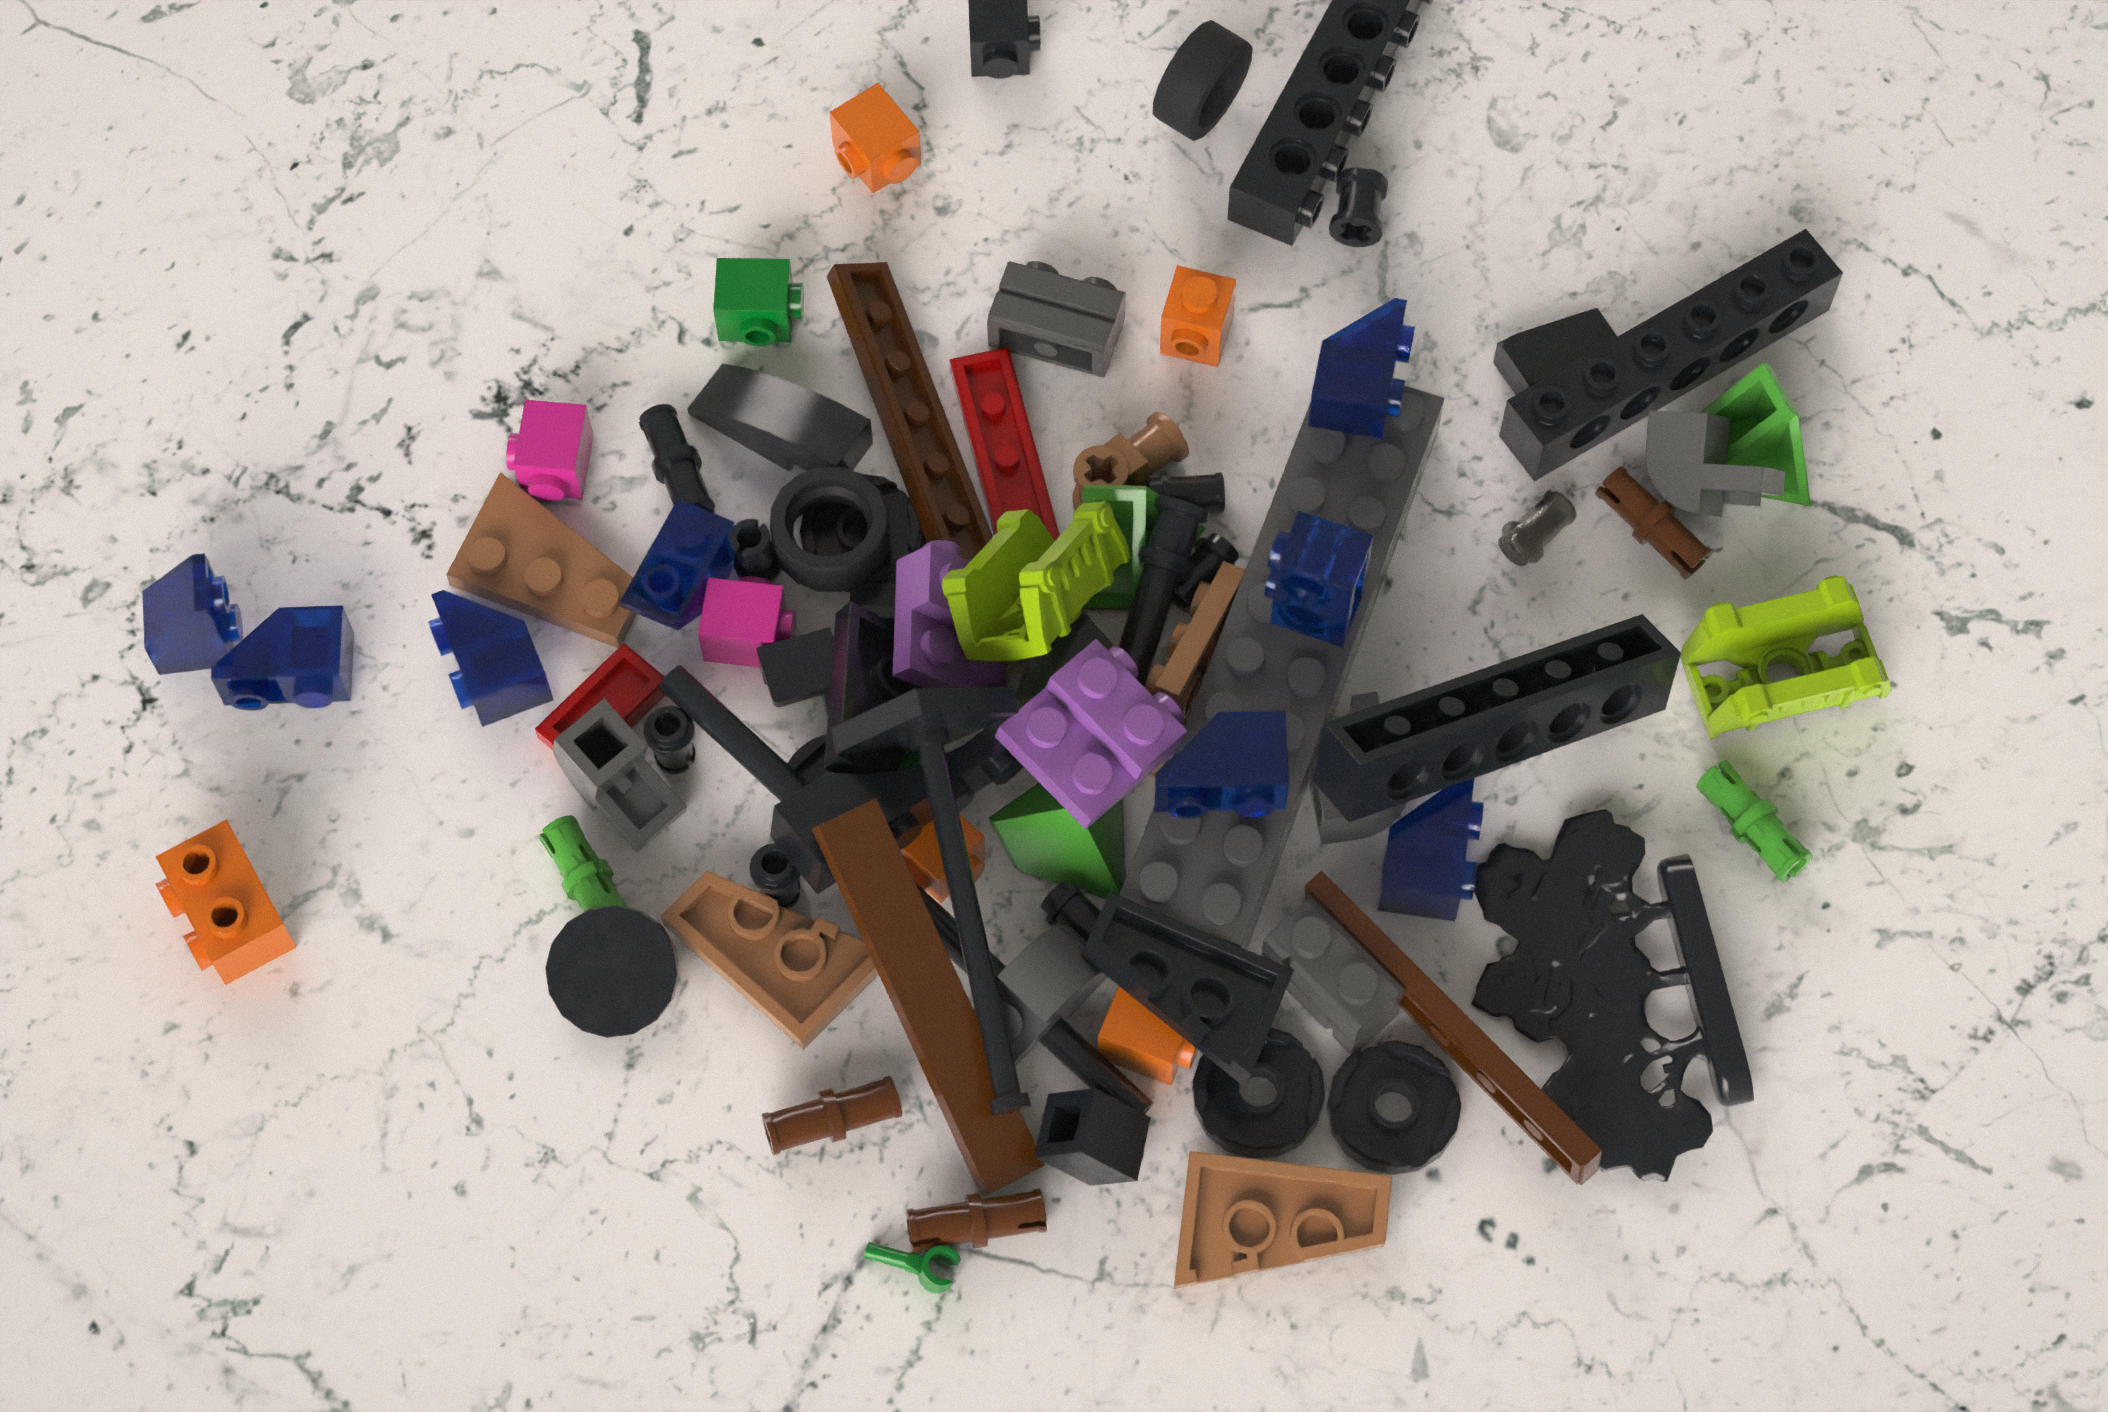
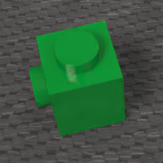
(756, 300)

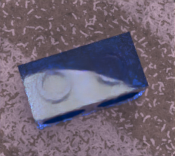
(1318, 577)

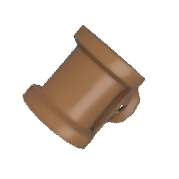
(1131, 459)

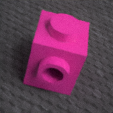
(551, 450)
(742, 618)

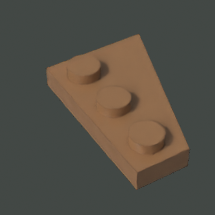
(541, 567)
(1194, 644)
(777, 959)
(1273, 1215)

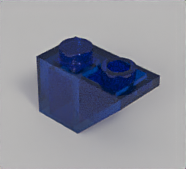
(1357, 370)
(678, 564)
(189, 618)
(494, 656)
(290, 658)
(1228, 766)
(1426, 856)

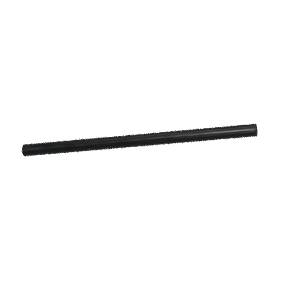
(783, 781)

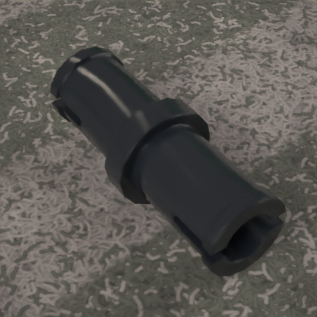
(674, 459)

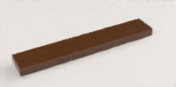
(909, 406)
(925, 993)
(1465, 1040)

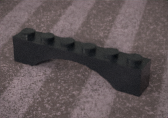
(903, 792)

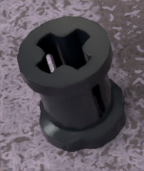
(1358, 207)

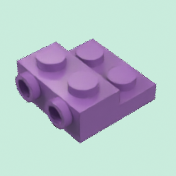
(924, 629)
(1093, 732)

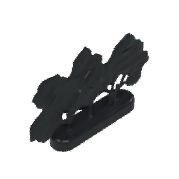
(1588, 986)

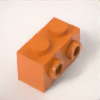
(224, 903)

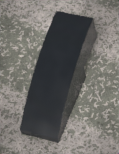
(782, 420)

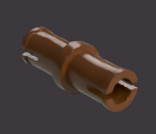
(1653, 522)
(831, 1115)
(976, 1220)

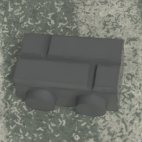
(1056, 317)
(1333, 976)

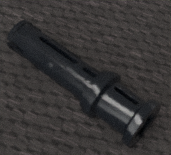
(1163, 564)

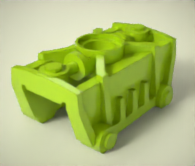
(1030, 587)
(1782, 633)

